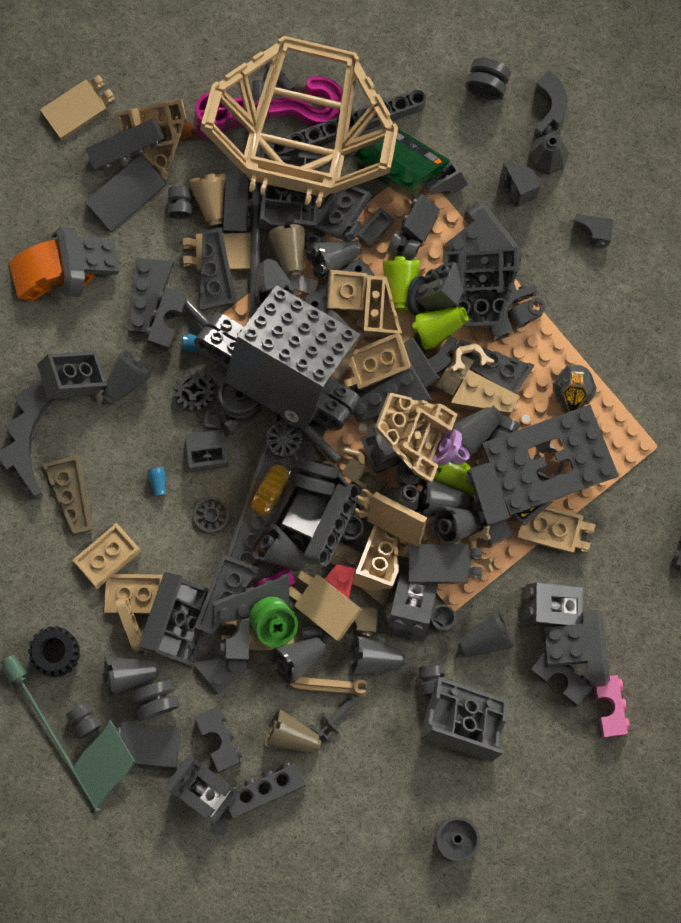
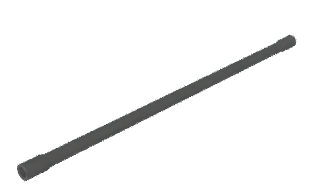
(257, 87)

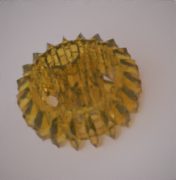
(270, 489)

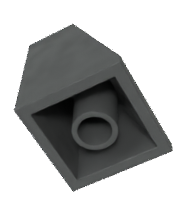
(303, 518)

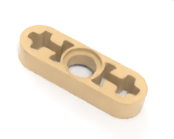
(129, 623)

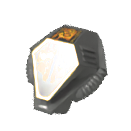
(574, 387)

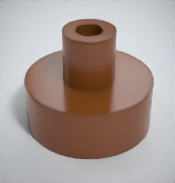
(187, 131)

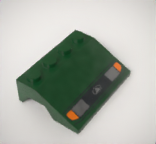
(410, 167)

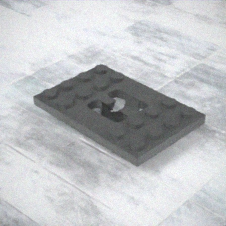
(520, 474)

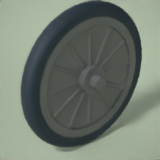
(413, 290)

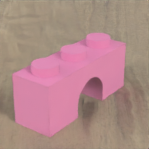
(615, 723)

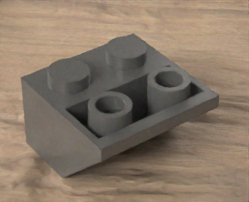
(520, 182)
(420, 219)
(440, 288)
(206, 450)

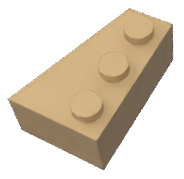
(379, 312)

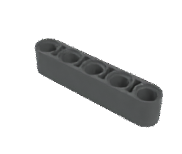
(332, 525)

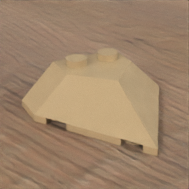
(171, 119)

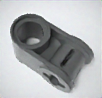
(524, 313)

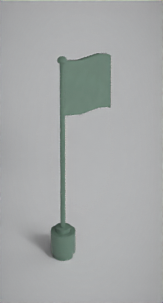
(100, 764)

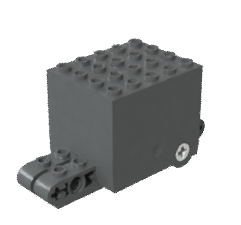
(287, 359)

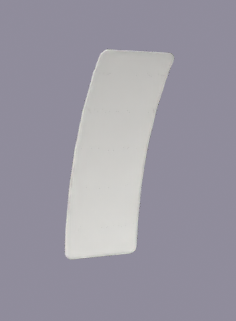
(304, 284)

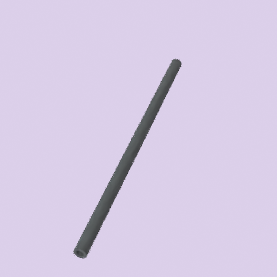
(309, 431)

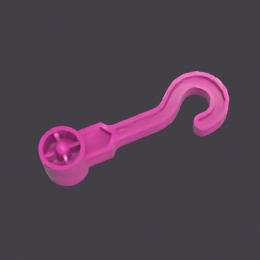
(278, 107)

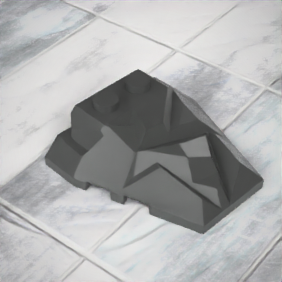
(486, 283)

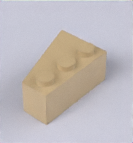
(479, 393)

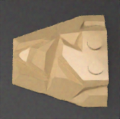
(414, 431)

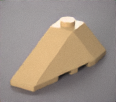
(379, 562)

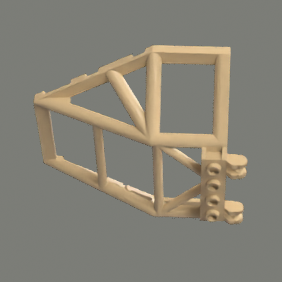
(277, 172)

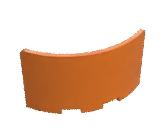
(39, 270)

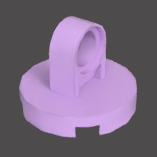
(449, 448)

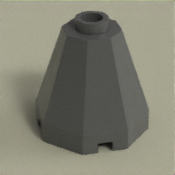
(548, 153)
(268, 277)

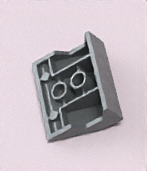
(287, 206)
(173, 619)
(465, 719)

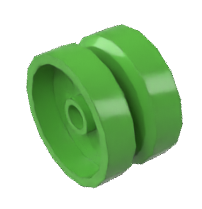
(273, 621)

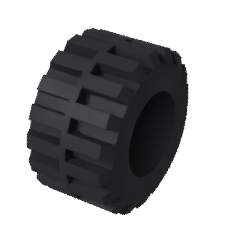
(39, 643)

